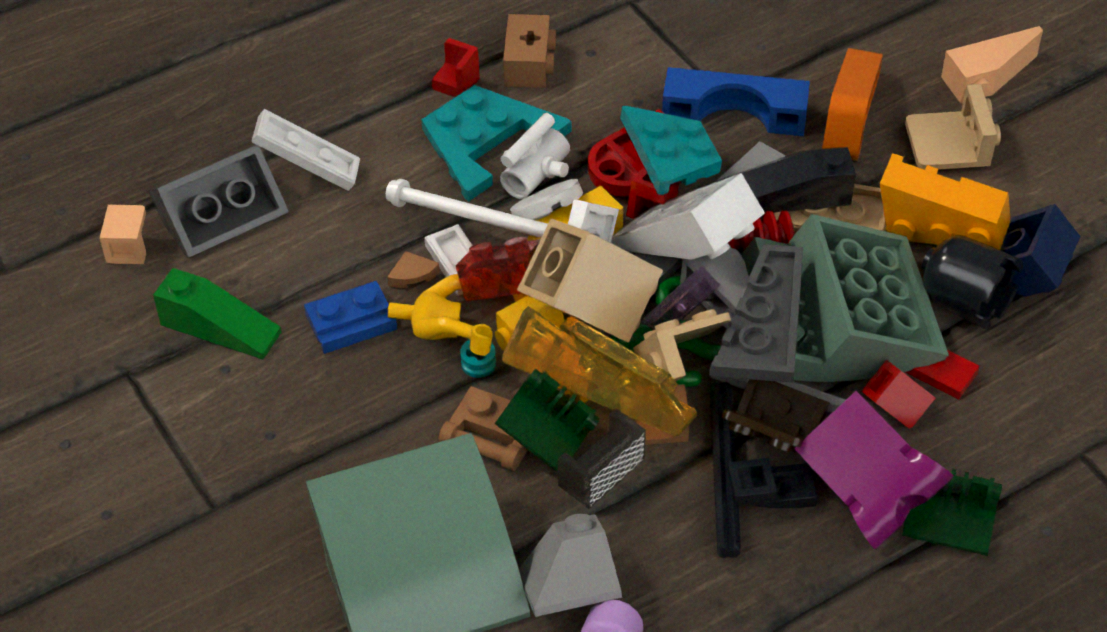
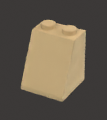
(590, 279)

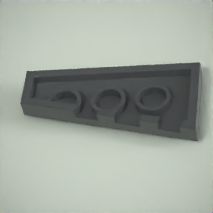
(765, 321)

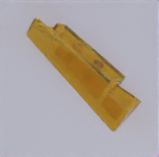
(598, 370)

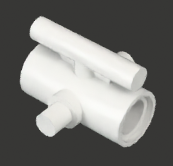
(534, 158)

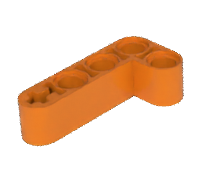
(852, 100)

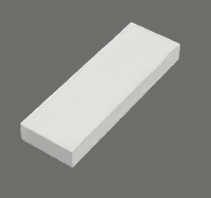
(306, 149)

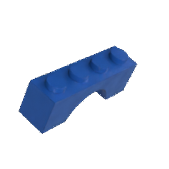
(774, 101)

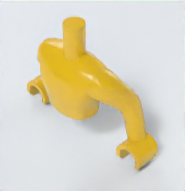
(438, 318)

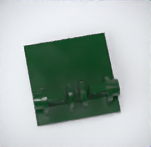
(547, 419)
(957, 515)

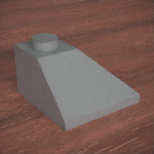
(570, 567)

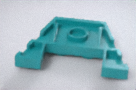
(473, 126)

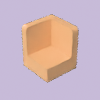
(122, 234)

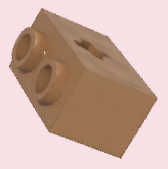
(527, 51)

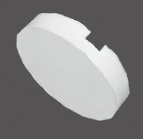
(544, 201)

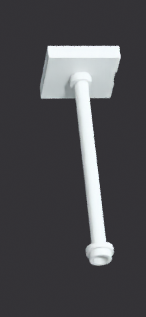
(584, 215)

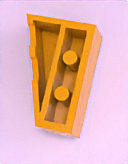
(936, 207)

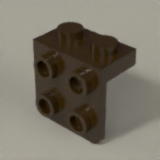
(777, 412)

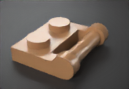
(478, 414)

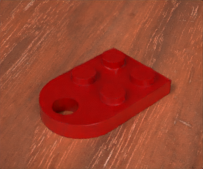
(616, 154)

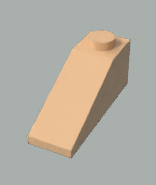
(990, 61)

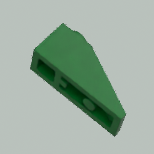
(212, 314)

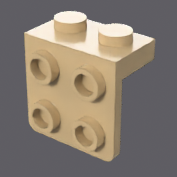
(957, 137)
(661, 343)

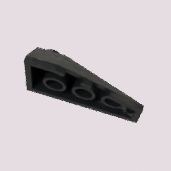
(803, 180)

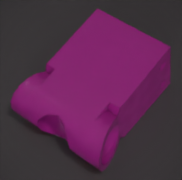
(871, 468)

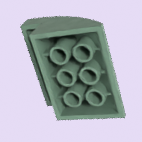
(857, 302)
(419, 543)

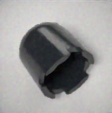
(971, 279)

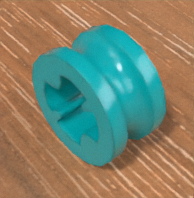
(476, 368)

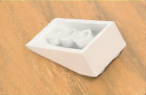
(694, 222)

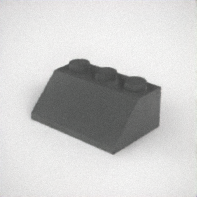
(219, 201)

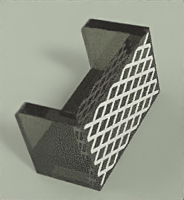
(604, 462)

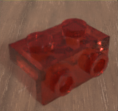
(495, 270)

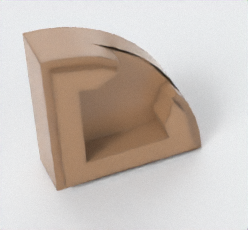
(411, 270)

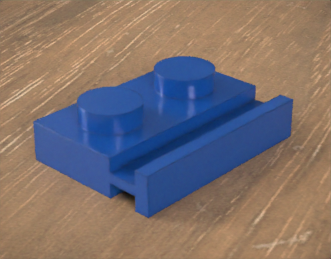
(350, 317)

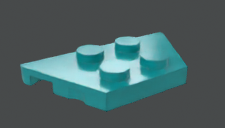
(670, 147)

